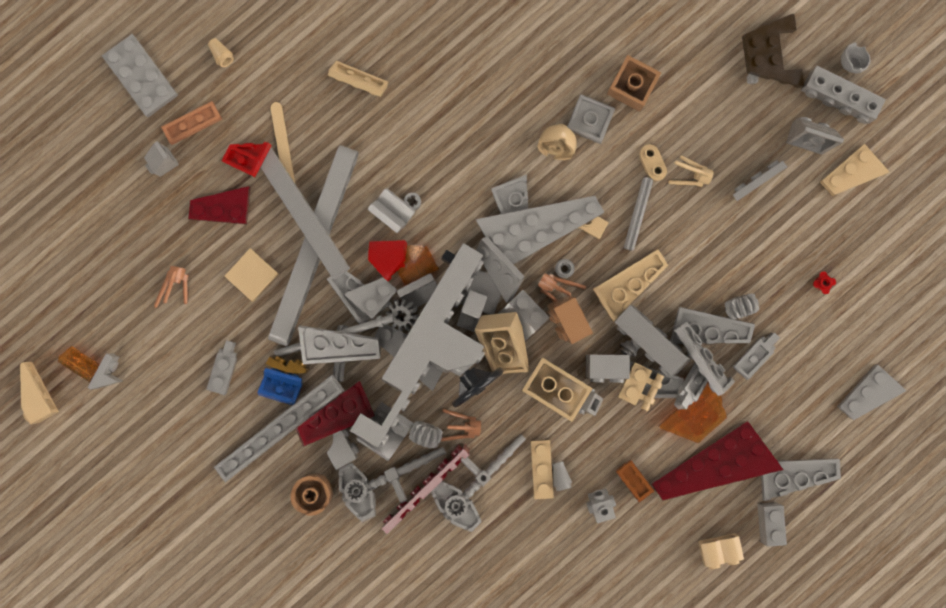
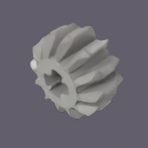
(741, 306)
(408, 319)
(425, 434)

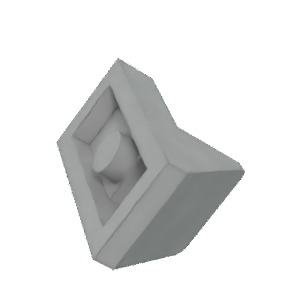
(472, 310)
(103, 374)

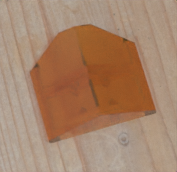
(418, 264)

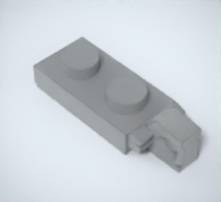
(756, 356)
(223, 369)
(691, 388)

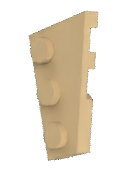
(853, 171)

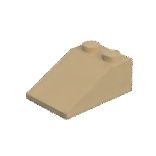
(503, 342)
(557, 389)

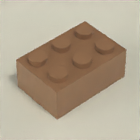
(569, 319)

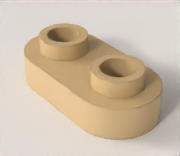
(653, 162)

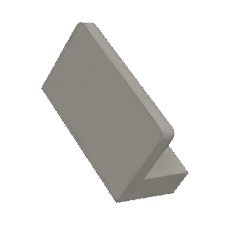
(391, 210)
(418, 291)

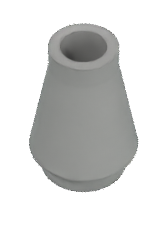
(561, 478)

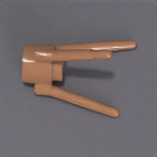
(174, 275)
(547, 283)
(472, 427)

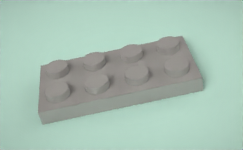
(140, 75)

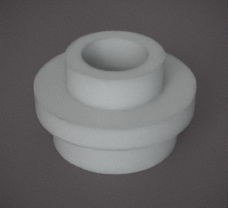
(569, 264)
(628, 348)

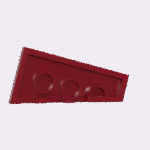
(336, 415)

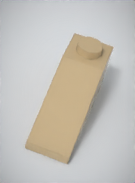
(35, 398)

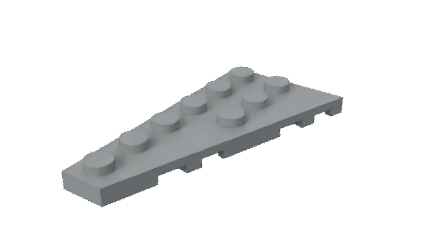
(529, 230)

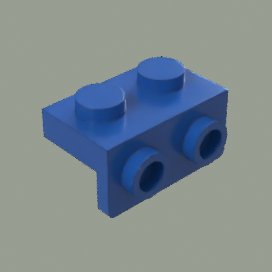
(280, 386)

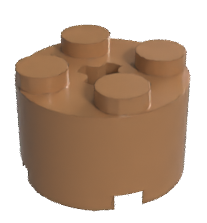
(307, 504)

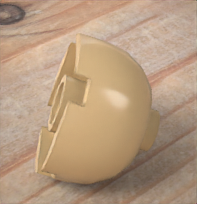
(558, 141)

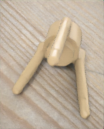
(701, 174)

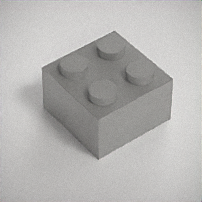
(607, 367)

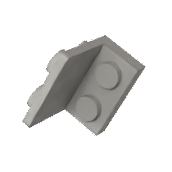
(396, 434)

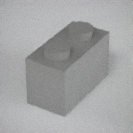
(772, 524)

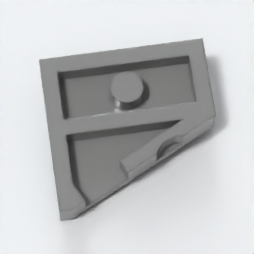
(372, 296)

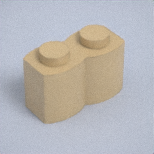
(721, 550)

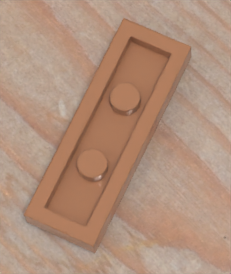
(192, 123)

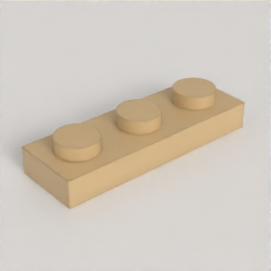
(358, 78)
(542, 469)

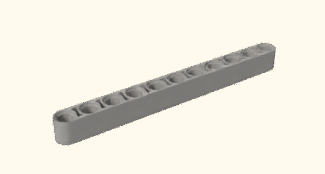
(308, 260)

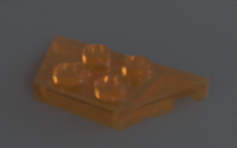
(698, 418)

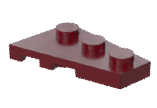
(222, 207)

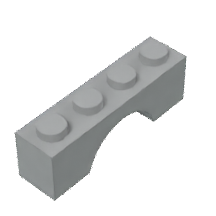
(342, 449)

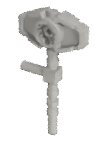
(358, 491)
(456, 504)

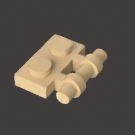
(633, 387)

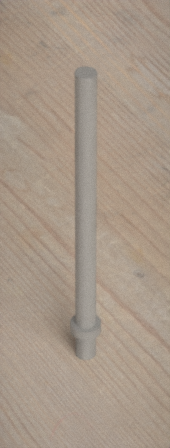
(380, 321)

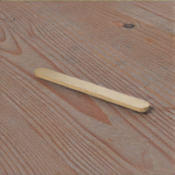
(281, 137)

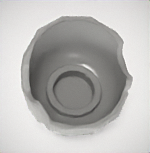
(855, 58)

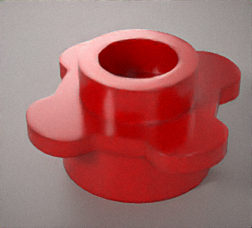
(818, 283)

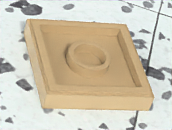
(251, 275)

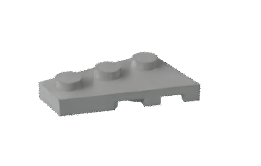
(500, 268)
(344, 284)
(871, 392)

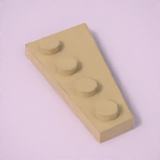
(627, 285)

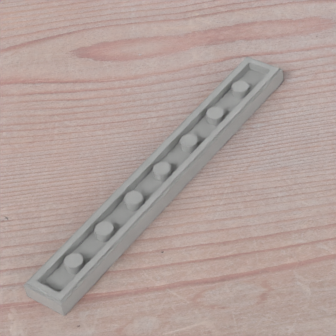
(304, 215)
(279, 428)

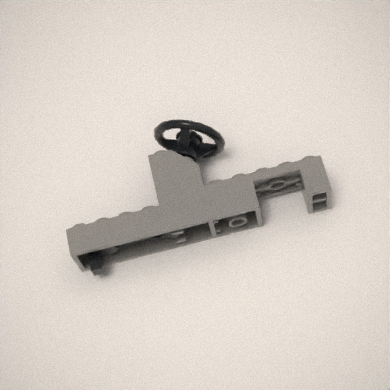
(435, 343)

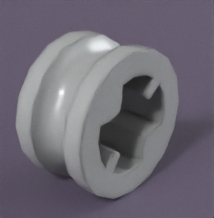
(417, 198)

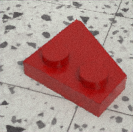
(246, 157)

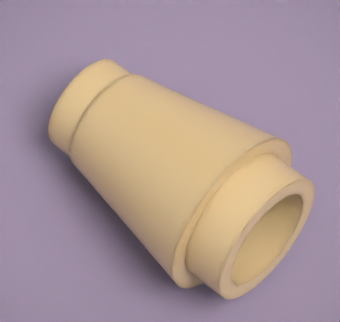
(220, 53)

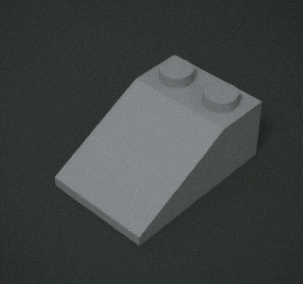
(813, 136)
(529, 313)

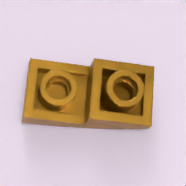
(292, 367)

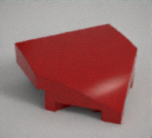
(387, 256)

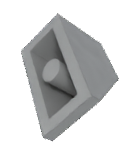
(160, 159)

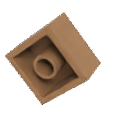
(634, 83)

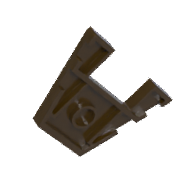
(764, 52)

